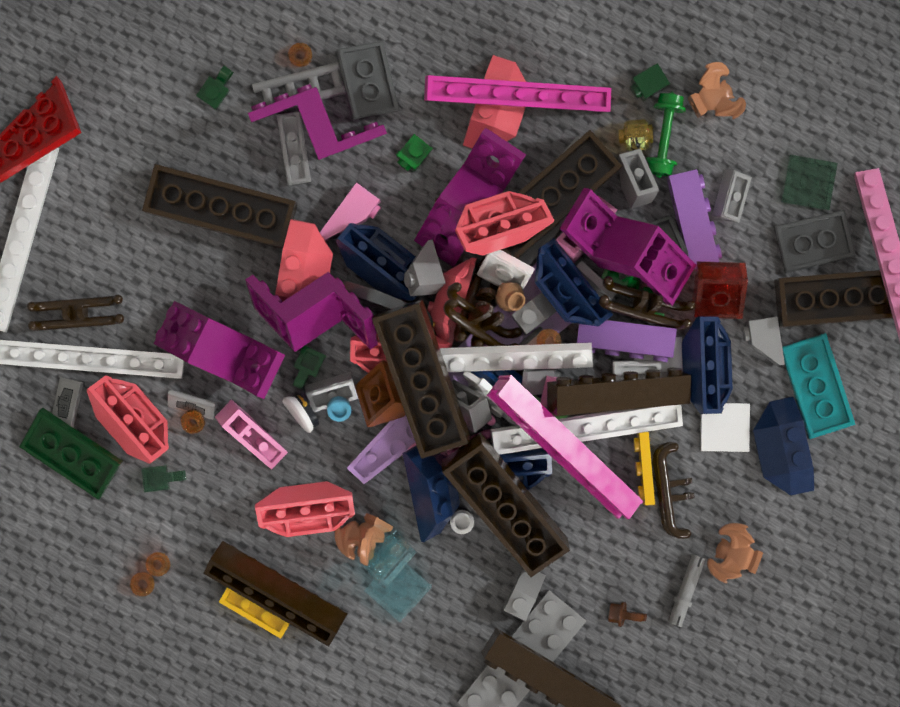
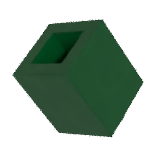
(649, 82)

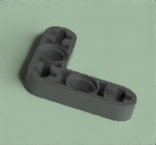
(373, 296)

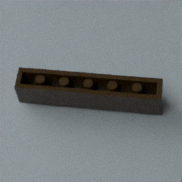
(618, 392)
(275, 593)
(542, 674)

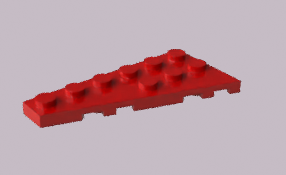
(39, 130)

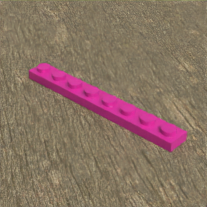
(517, 93)

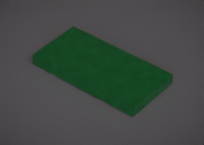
(70, 453)

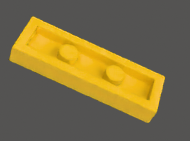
(644, 468)
(254, 613)

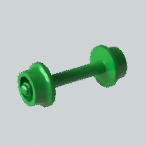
(669, 104)

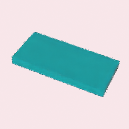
(817, 386)

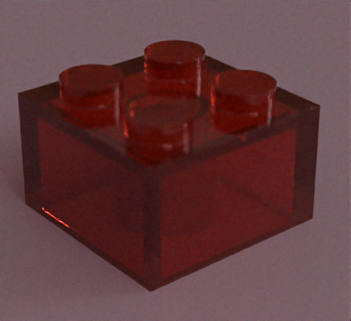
(720, 289)

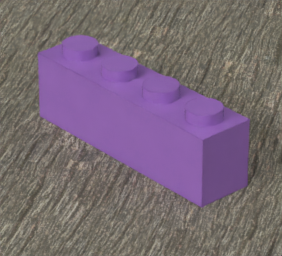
(692, 216)
(630, 338)

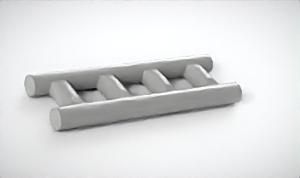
(310, 75)

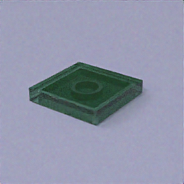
(809, 182)

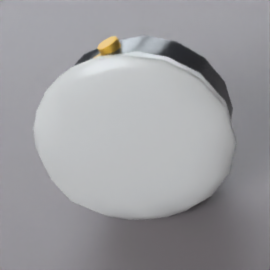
(301, 411)

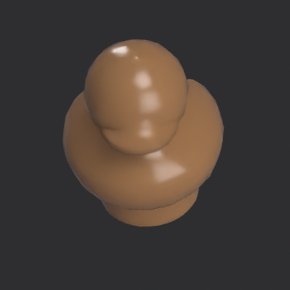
(510, 297)

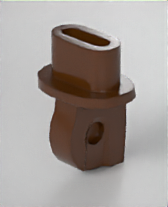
(619, 613)

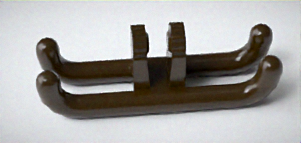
(477, 299)
(644, 305)
(75, 313)
(479, 319)
(664, 493)

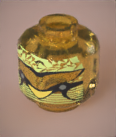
(636, 134)

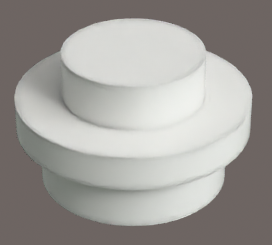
(462, 522)

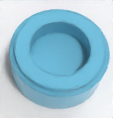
(339, 409)

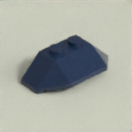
(376, 259)
(567, 287)
(709, 362)
(784, 447)
(529, 465)
(431, 492)

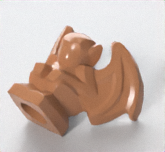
(716, 95)
(363, 536)
(736, 554)

